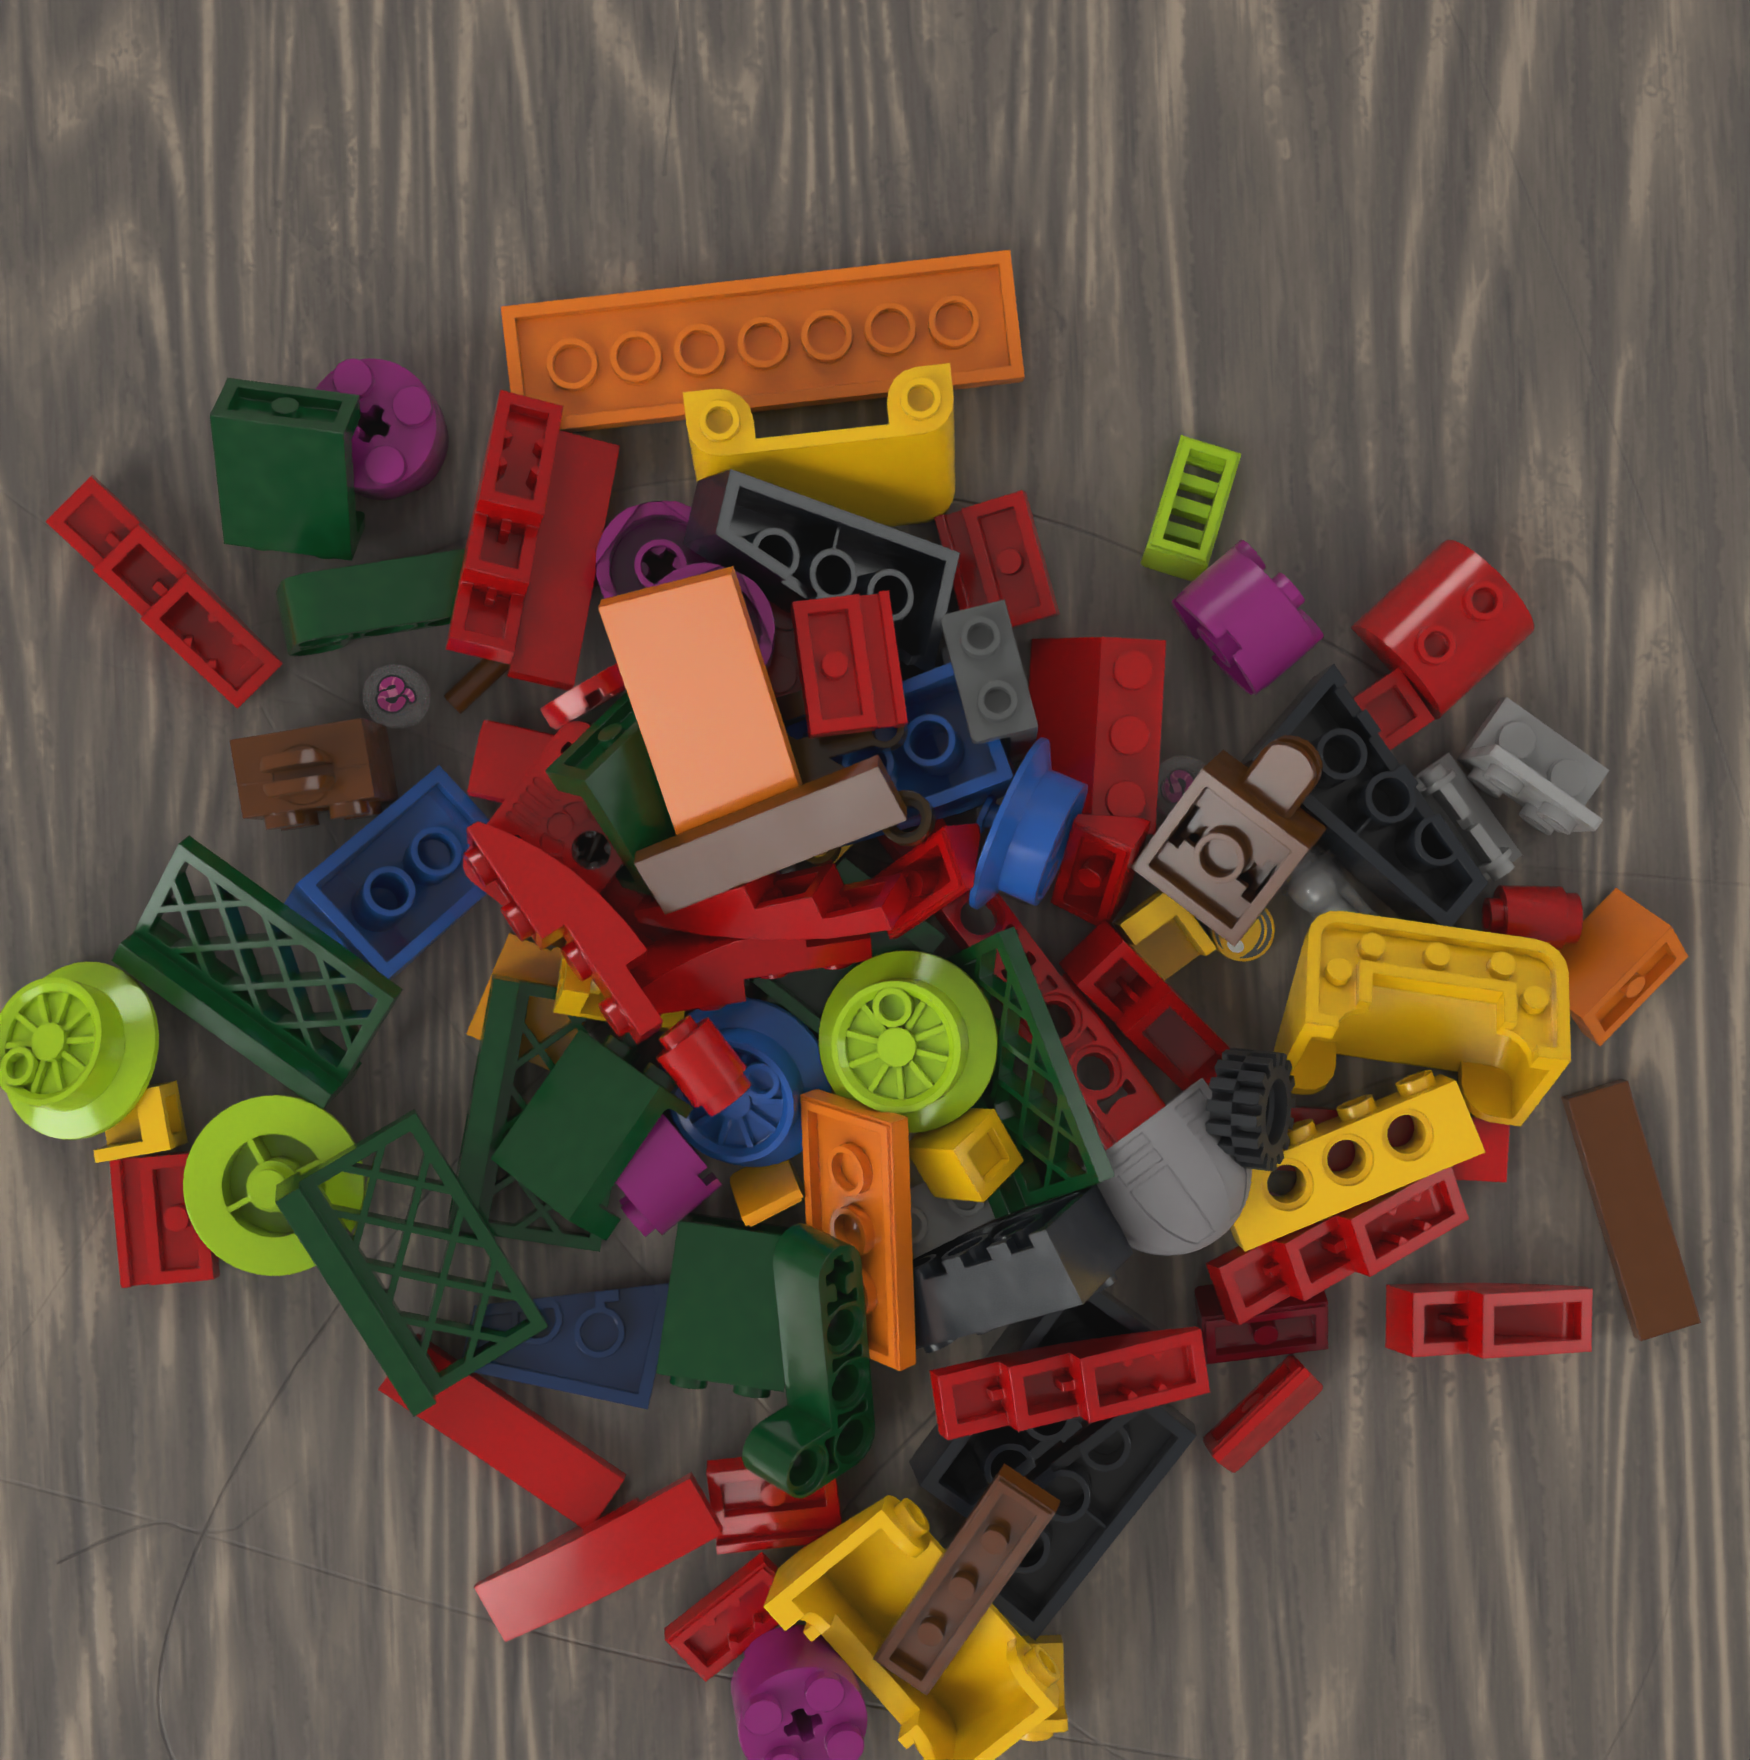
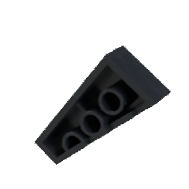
(818, 551)
(1374, 810)
(1017, 1268)
(965, 1466)
(1101, 1485)

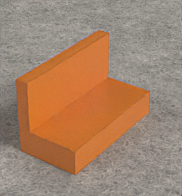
(1618, 964)

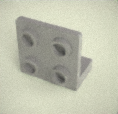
(1535, 769)

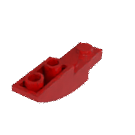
(554, 903)
(709, 971)

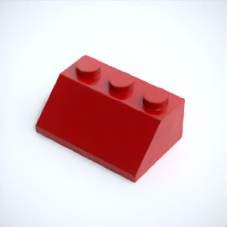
(1103, 717)

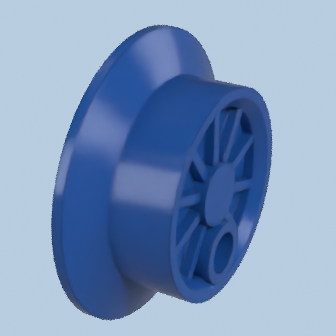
(1027, 830)
(781, 1065)

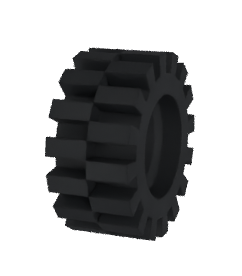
(1252, 1106)

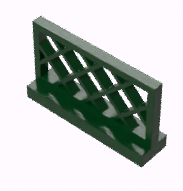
(238, 1005)
(1006, 1091)
(490, 1105)
(360, 1289)

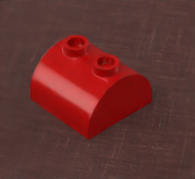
(1446, 625)

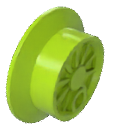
(909, 1038)
(77, 1049)
(236, 1172)

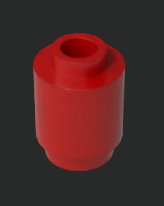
(1534, 913)
(703, 1064)

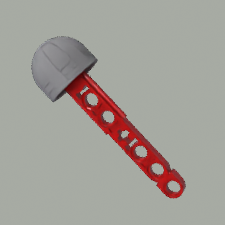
(1171, 1177)

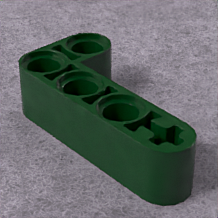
(367, 600)
(825, 1367)

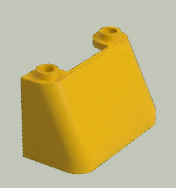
(879, 472)
(1430, 1000)
(853, 1592)

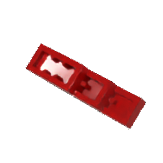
(504, 527)
(164, 591)
(790, 907)
(1327, 1251)
(1069, 1381)
(599, 1558)

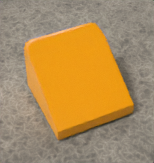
(765, 1191)

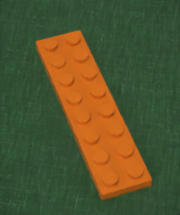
(766, 339)

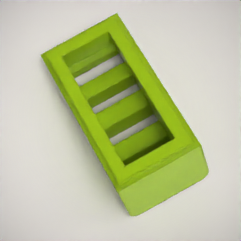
(1176, 547)

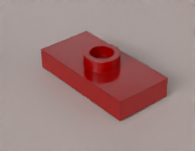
(725, 1619)

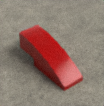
(1144, 1006)
(1488, 1319)

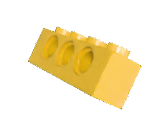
(1439, 1140)

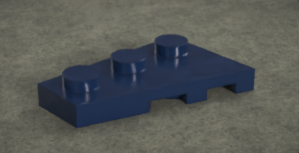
(593, 1343)

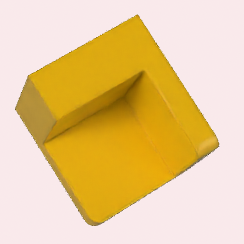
(1164, 934)
(149, 1128)
(966, 1156)

